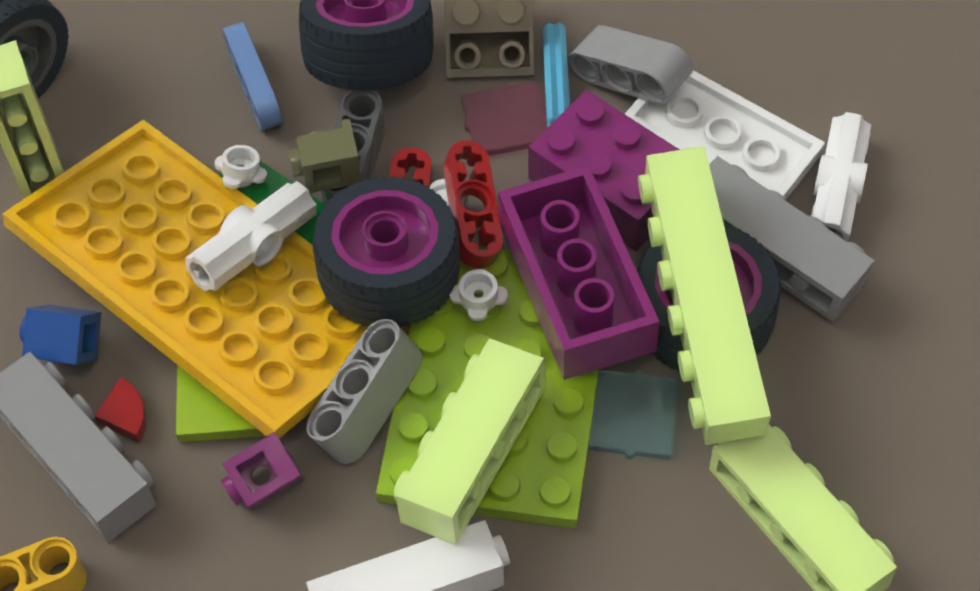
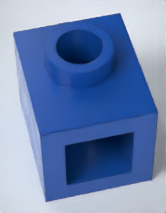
(61, 334)

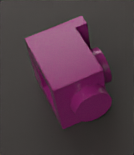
(267, 453)

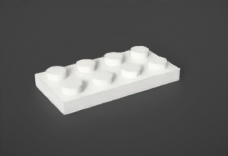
(734, 130)

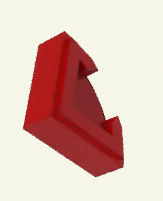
(123, 411)

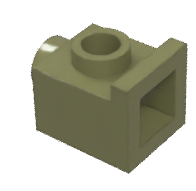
(326, 158)

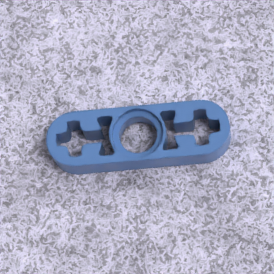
(252, 76)

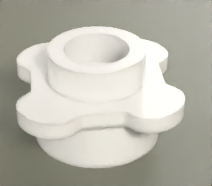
(240, 167)
(478, 282)

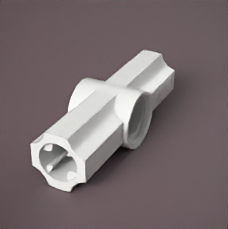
(842, 173)
(250, 236)

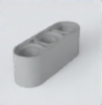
(631, 63)
(364, 391)

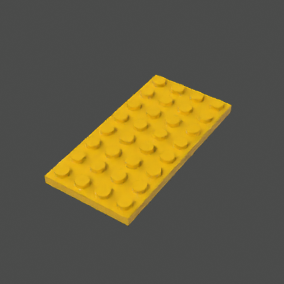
(123, 236)

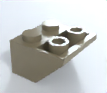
(489, 38)

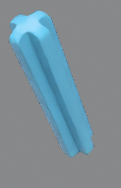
(555, 70)

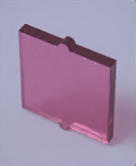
(505, 117)

